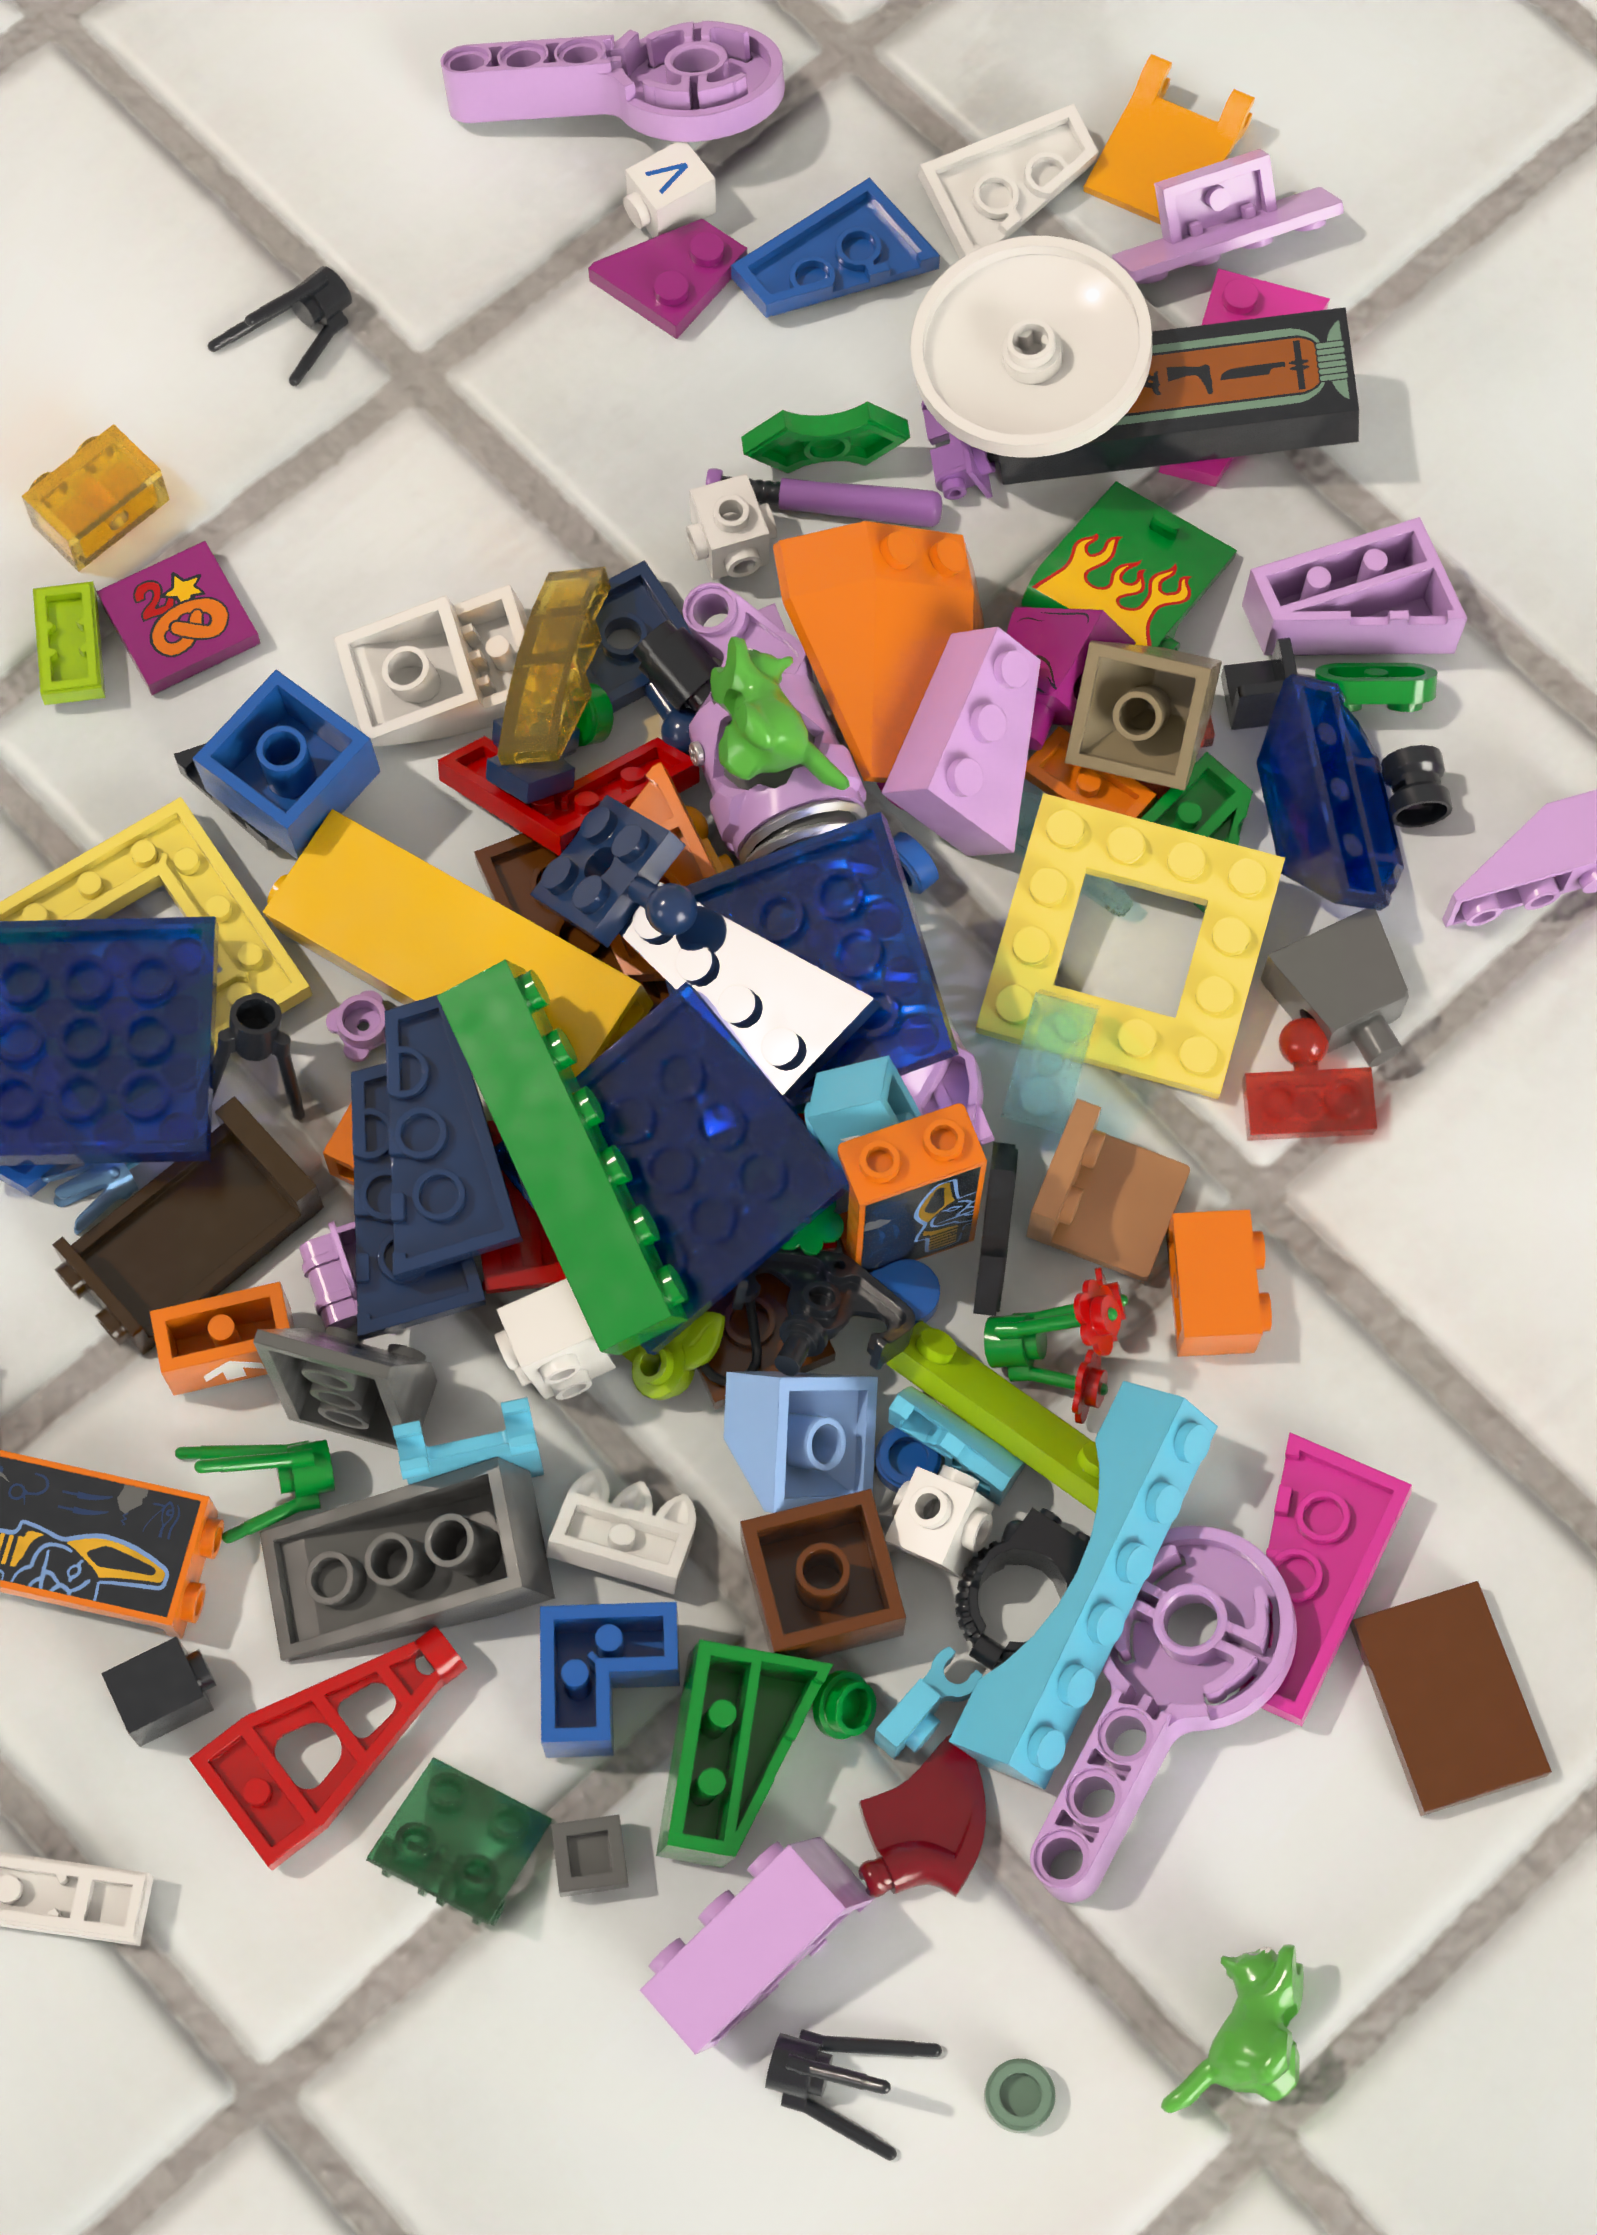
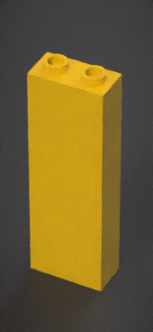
(426, 932)

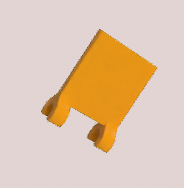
(1161, 142)

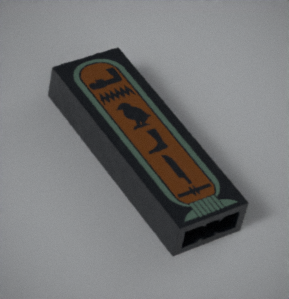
(1224, 396)

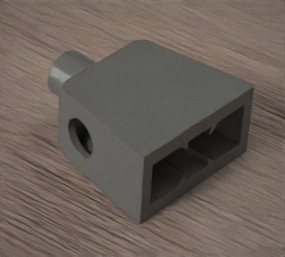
(1343, 982)

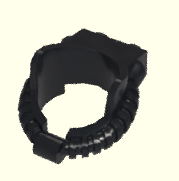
(1031, 1542)

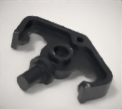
(821, 1302)

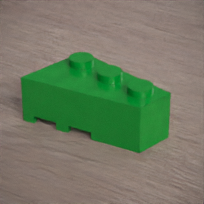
(729, 1742)

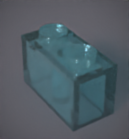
(1050, 1061)

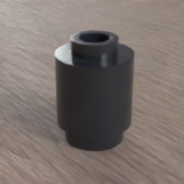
(676, 665)

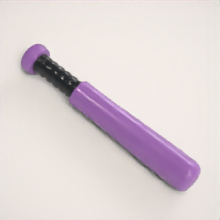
(857, 501)

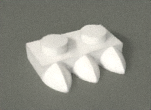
(623, 1535)

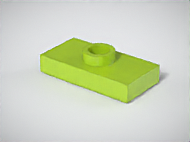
(68, 643)

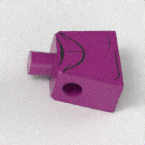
(1062, 644)

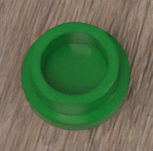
(844, 1705)

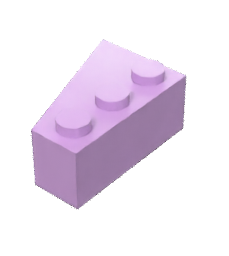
(1358, 597)
(970, 743)
(752, 1940)

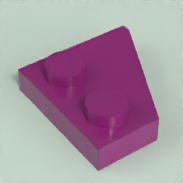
(671, 274)

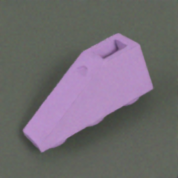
(1535, 866)

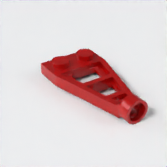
(258, 1790)

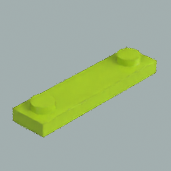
(1001, 1412)

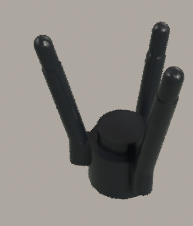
(314, 301)
(256, 1035)
(803, 2069)

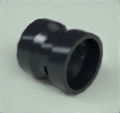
(1416, 786)

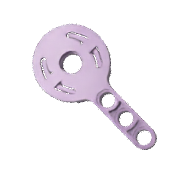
(668, 85)
(1168, 1688)

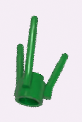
(300, 1469)

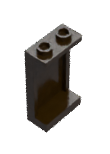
(190, 1229)

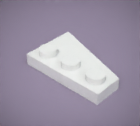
(1006, 178)

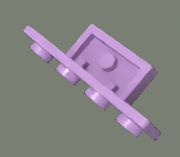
(1222, 211)

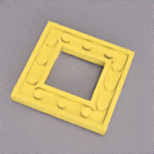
(175, 853)
(1224, 877)

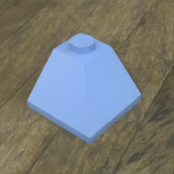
(801, 1434)

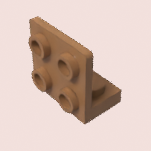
(1106, 1197)

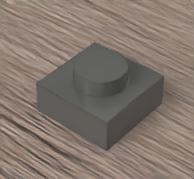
(589, 1855)

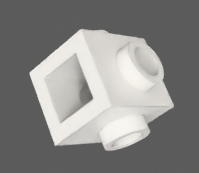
(730, 528)
(940, 1518)

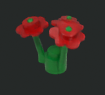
(1022, 1338)

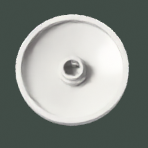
(1031, 346)

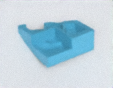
(958, 1441)

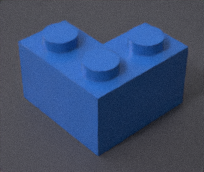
(589, 1654)

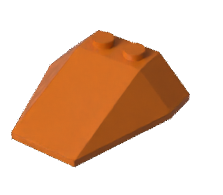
(874, 623)

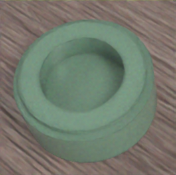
(1019, 2095)

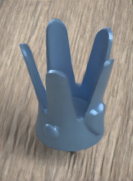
(93, 1178)

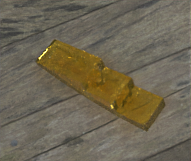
(551, 666)

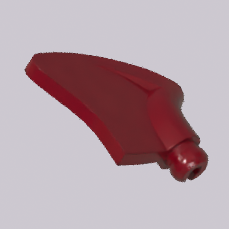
(926, 1826)

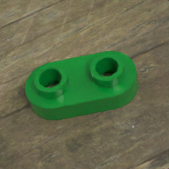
(1397, 685)

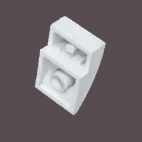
(433, 667)

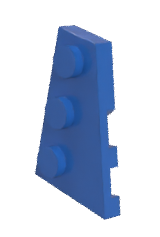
(835, 252)

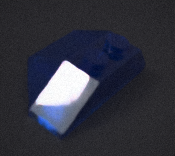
(1328, 798)

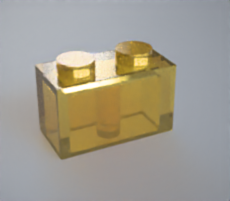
(95, 497)

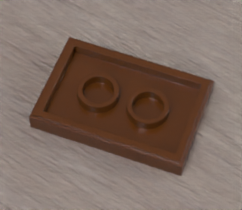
(1449, 1698)

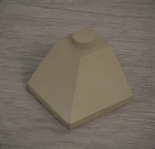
(1142, 712)

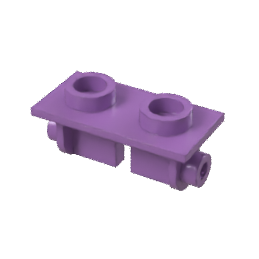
(957, 463)

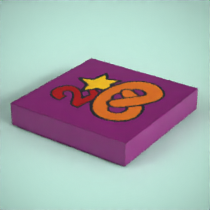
(178, 617)

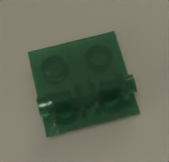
(459, 1842)

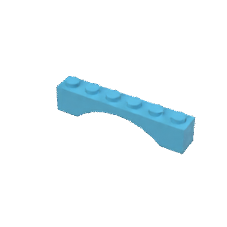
(1033, 1700)

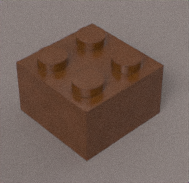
(823, 1577)

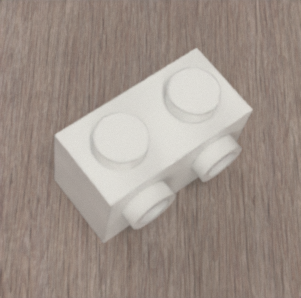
(551, 1343)

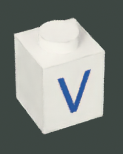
(669, 190)

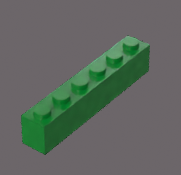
(564, 1157)

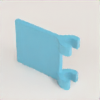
(514, 1445)

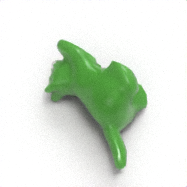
(765, 726)
(1253, 2045)

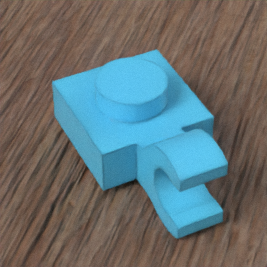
(913, 1718)

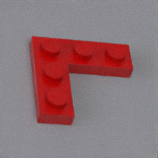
(559, 817)

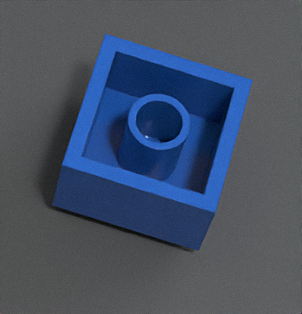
(286, 763)

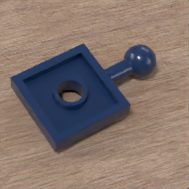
(640, 605)
(603, 900)

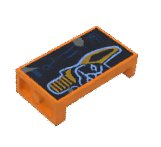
(912, 1188)
(104, 1542)

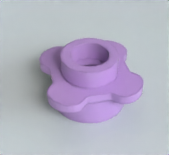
(345, 1020)

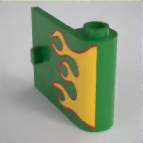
(1133, 565)

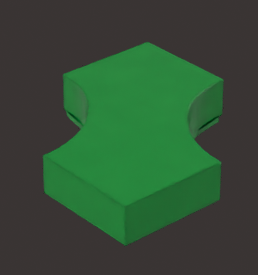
(799, 440)

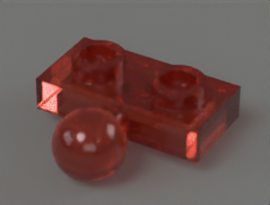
(1308, 1099)

